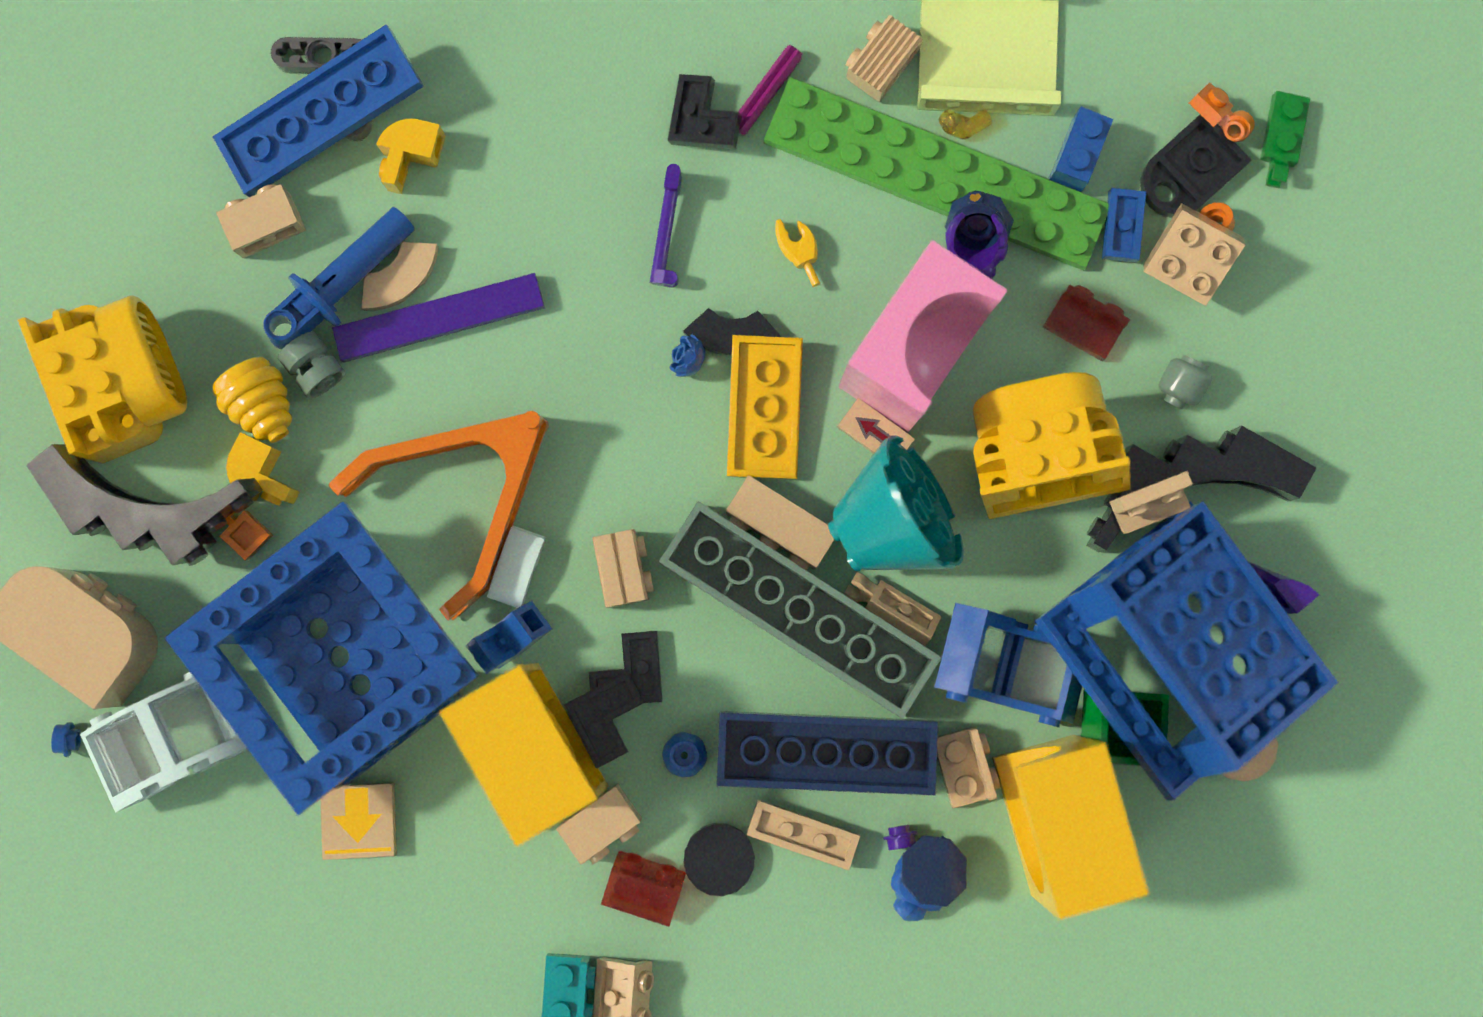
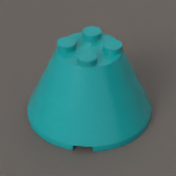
(896, 515)

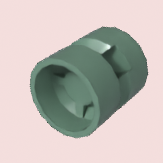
(308, 360)

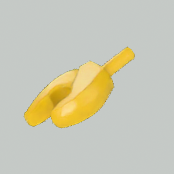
(800, 253)

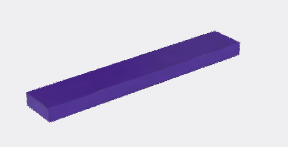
(438, 317)

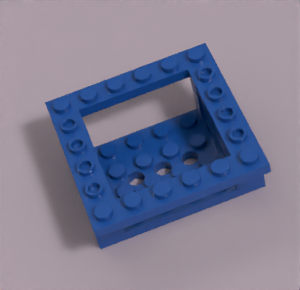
(1149, 597)
(371, 611)

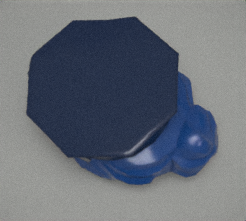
(928, 877)

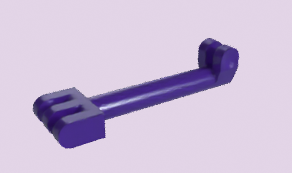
(672, 186)

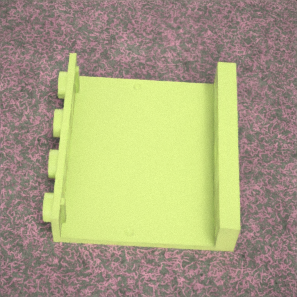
(989, 56)

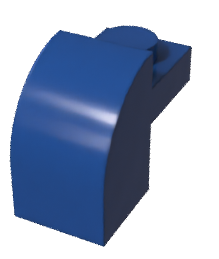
(509, 637)

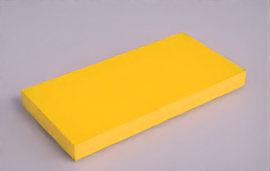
(764, 406)

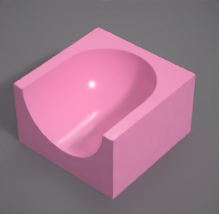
(920, 336)

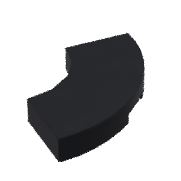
(717, 331)

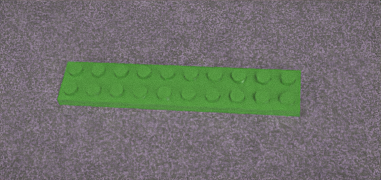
(933, 170)

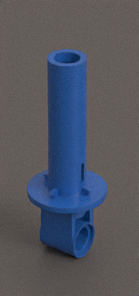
(314, 301)

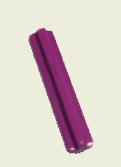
(768, 87)

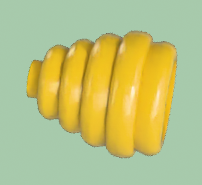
(255, 398)

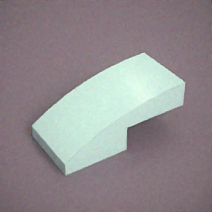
(516, 567)

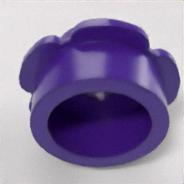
(900, 837)

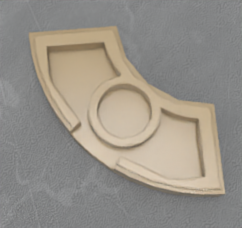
(400, 278)

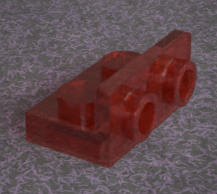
(1086, 321)
(643, 888)

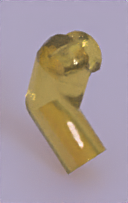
(962, 126)

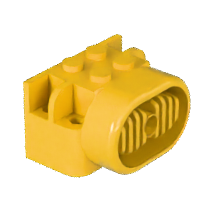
(106, 376)
(1047, 444)

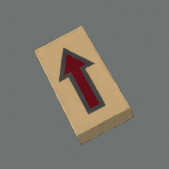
(870, 427)

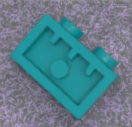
(567, 986)

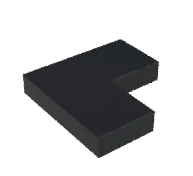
(694, 121)
(642, 664)
(594, 715)

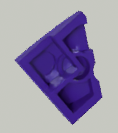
(1289, 593)

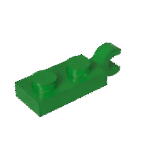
(1284, 135)

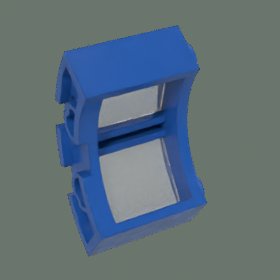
(1006, 666)

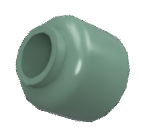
(1185, 381)

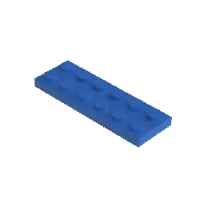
(318, 111)

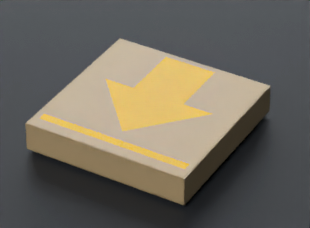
(359, 822)

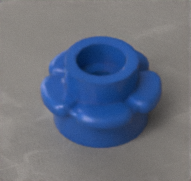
(65, 739)

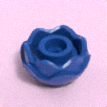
(687, 356)
(687, 743)

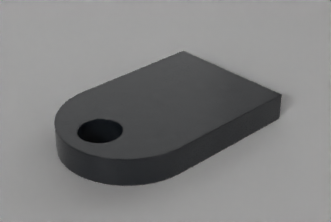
(1192, 167)

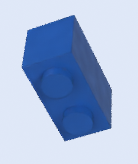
(1081, 149)

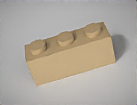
(780, 523)

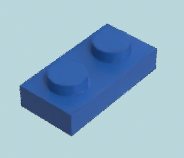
(1124, 225)

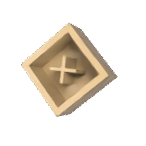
(1194, 254)

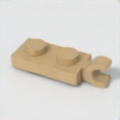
(894, 608)

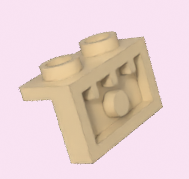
(1152, 503)
(966, 768)
(622, 988)

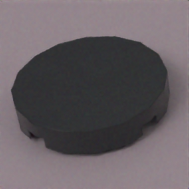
(719, 859)

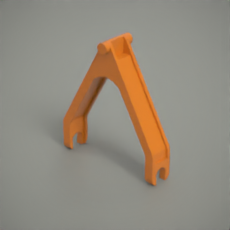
(516, 442)

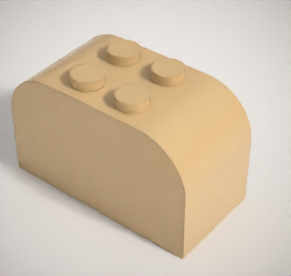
(77, 633)

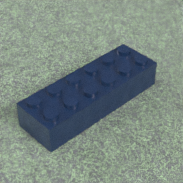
(827, 753)

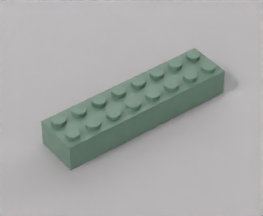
(800, 610)

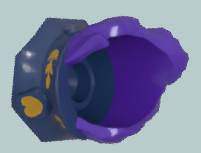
(979, 231)

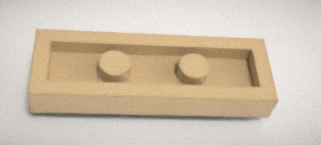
(803, 834)

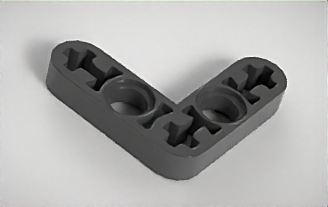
(297, 64)

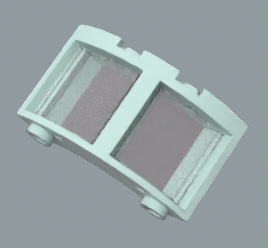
(157, 738)

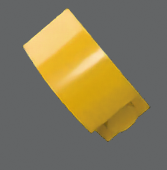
(405, 143)
(256, 460)

